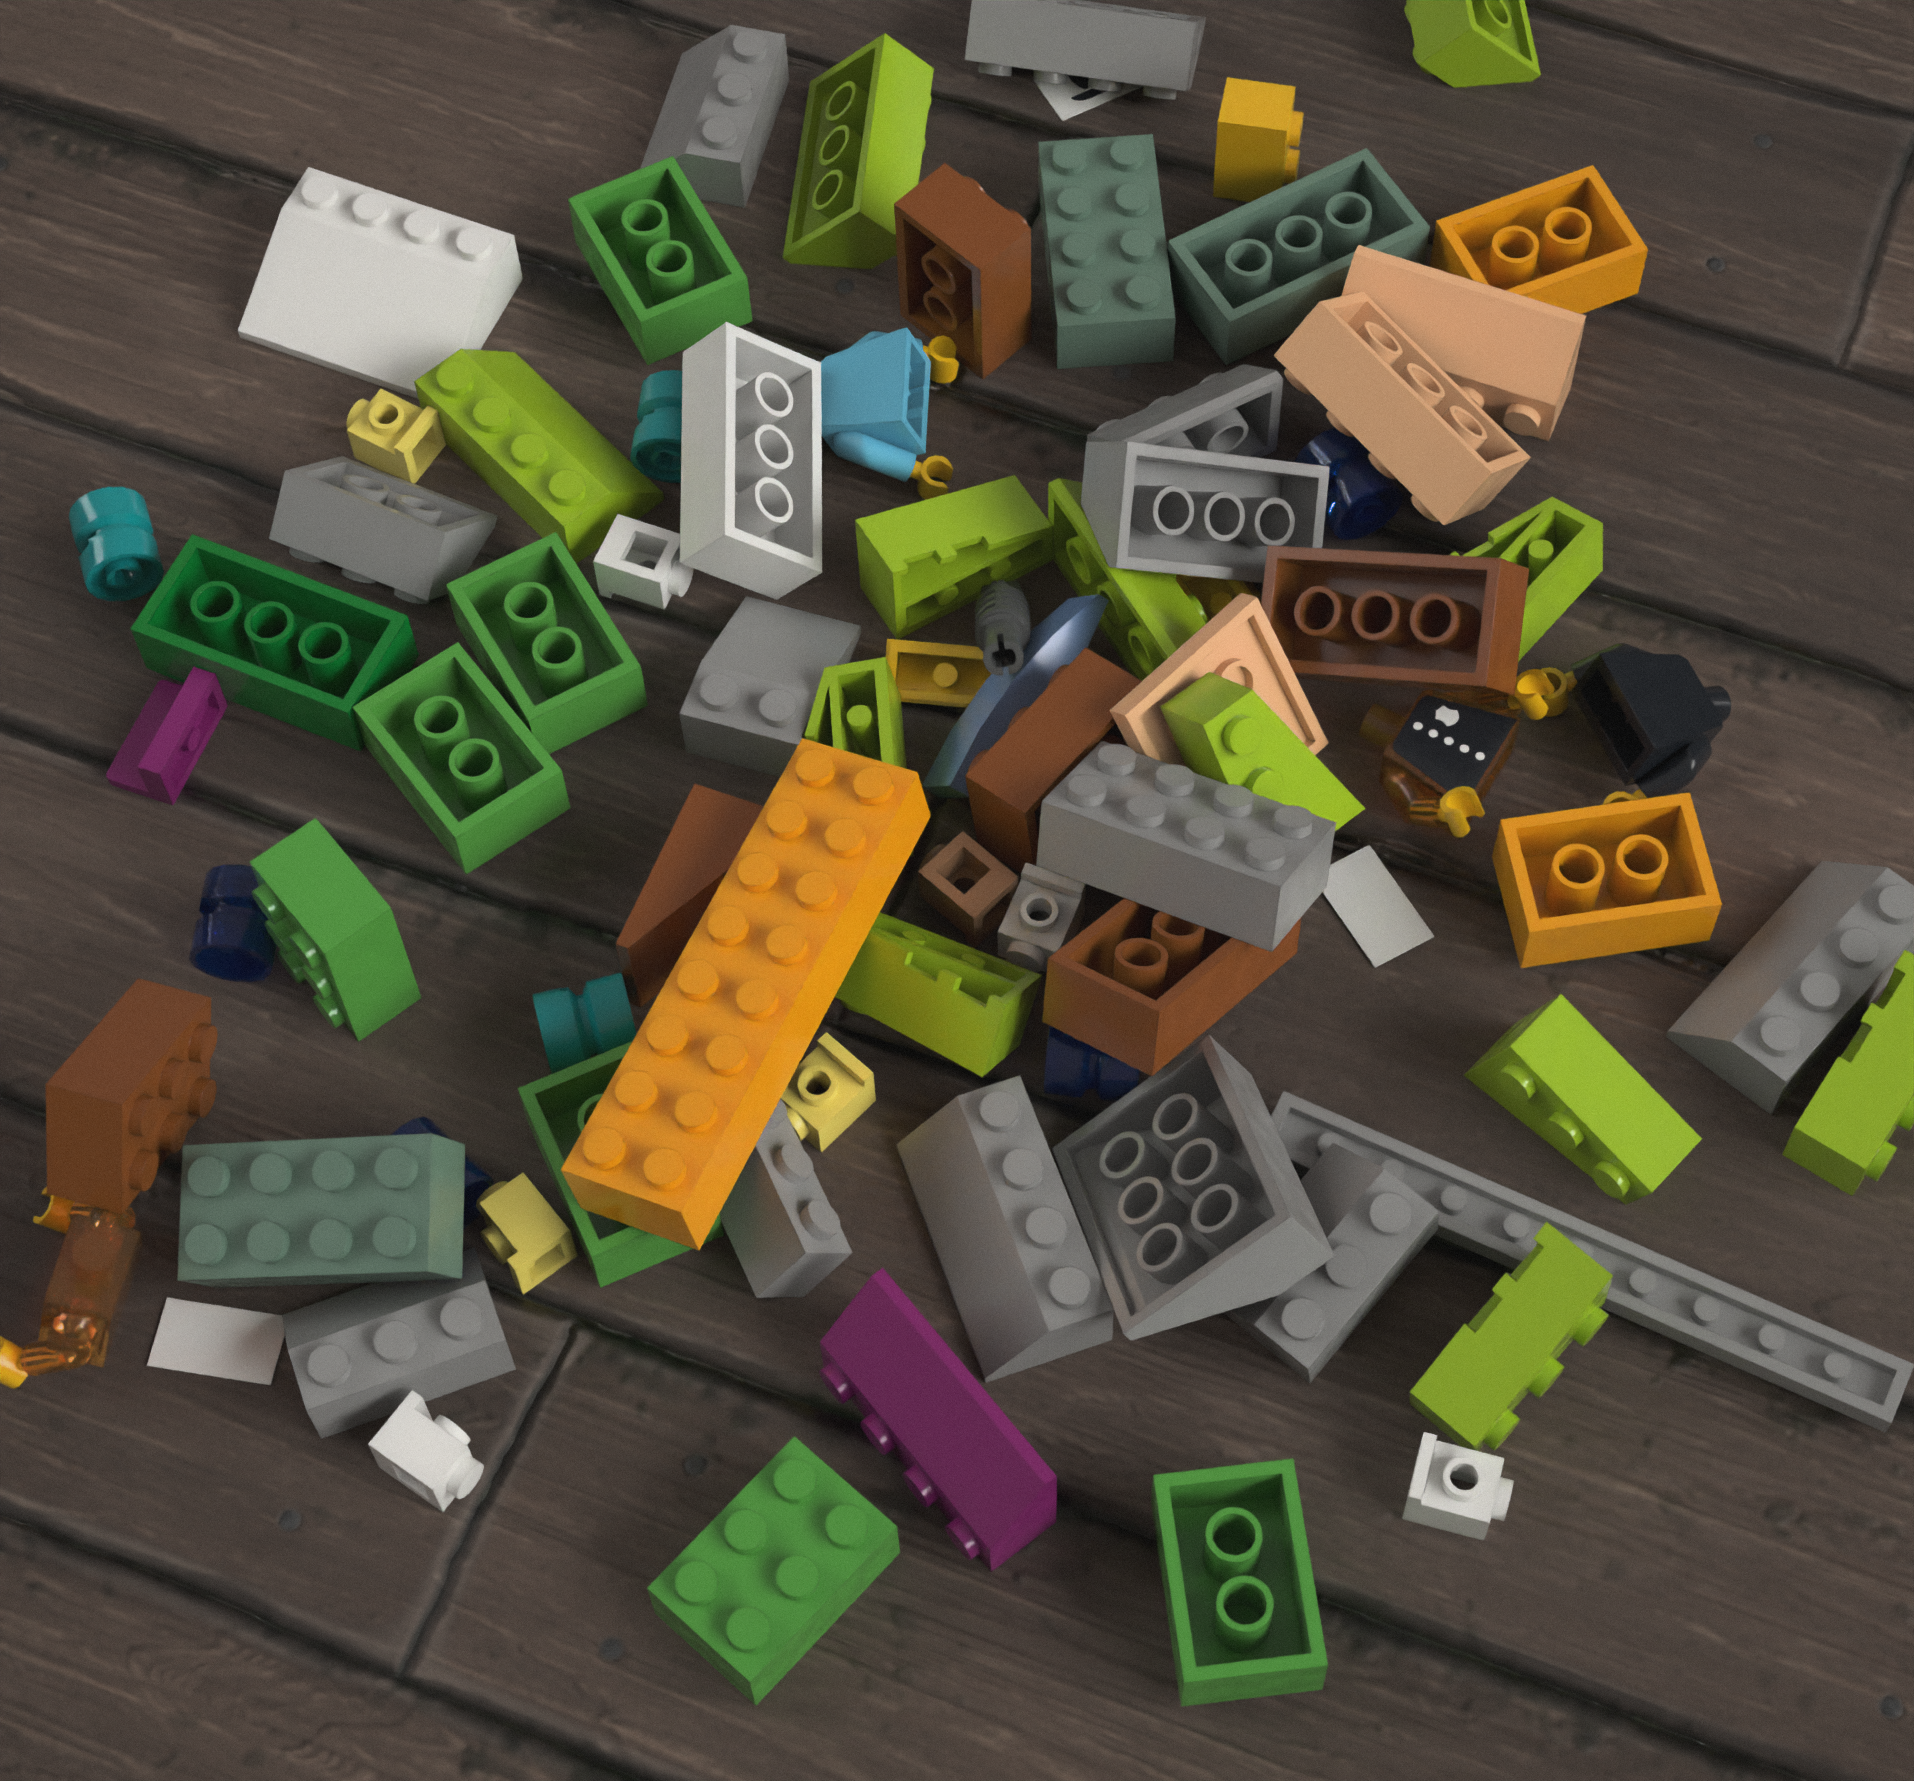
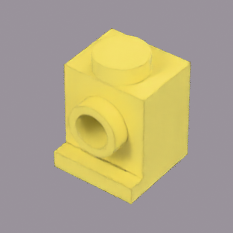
(395, 435)
(847, 1094)
(524, 1231)

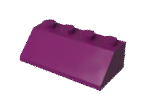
(938, 1424)

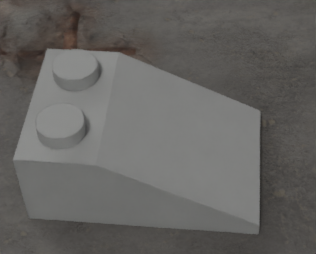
(761, 684)

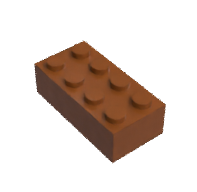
(1397, 617)
(1151, 982)

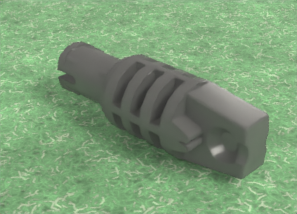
(1002, 626)

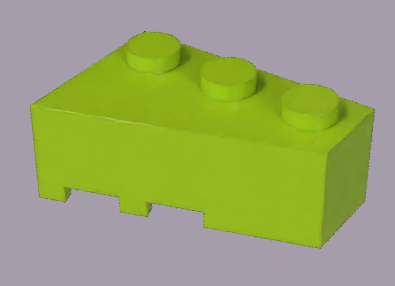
(943, 550)
(1562, 558)
(860, 712)
(1240, 741)
(940, 993)
(1864, 1093)
(1585, 1100)
(1514, 1343)

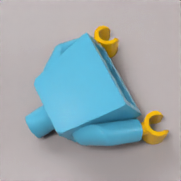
(879, 404)

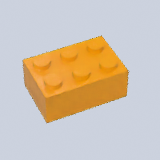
(1548, 243)
(1605, 880)

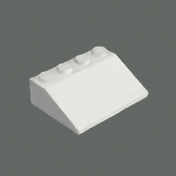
(377, 282)

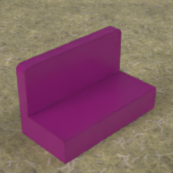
(169, 737)

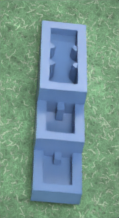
(988, 715)

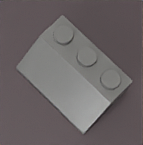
(722, 111)
(1221, 414)
(378, 527)
(1374, 1233)
(383, 1340)

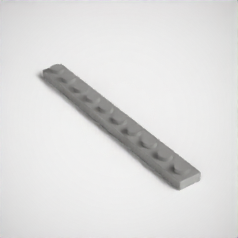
(1644, 1284)

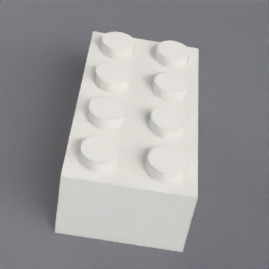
(751, 462)

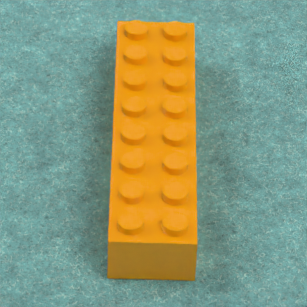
(747, 994)

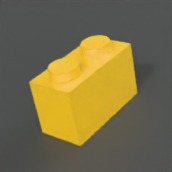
(1255, 139)

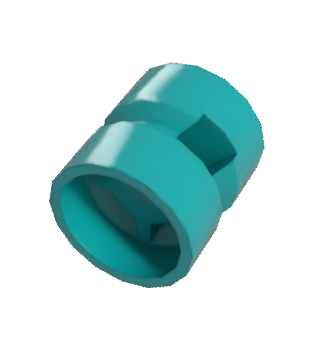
(659, 434)
(115, 544)
(584, 1023)

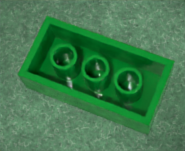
(273, 638)

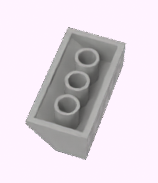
(1088, 41)
(1199, 508)
(1800, 980)
(1005, 1231)

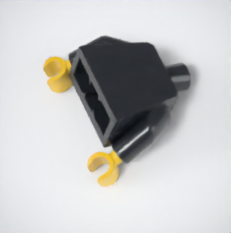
(1646, 715)

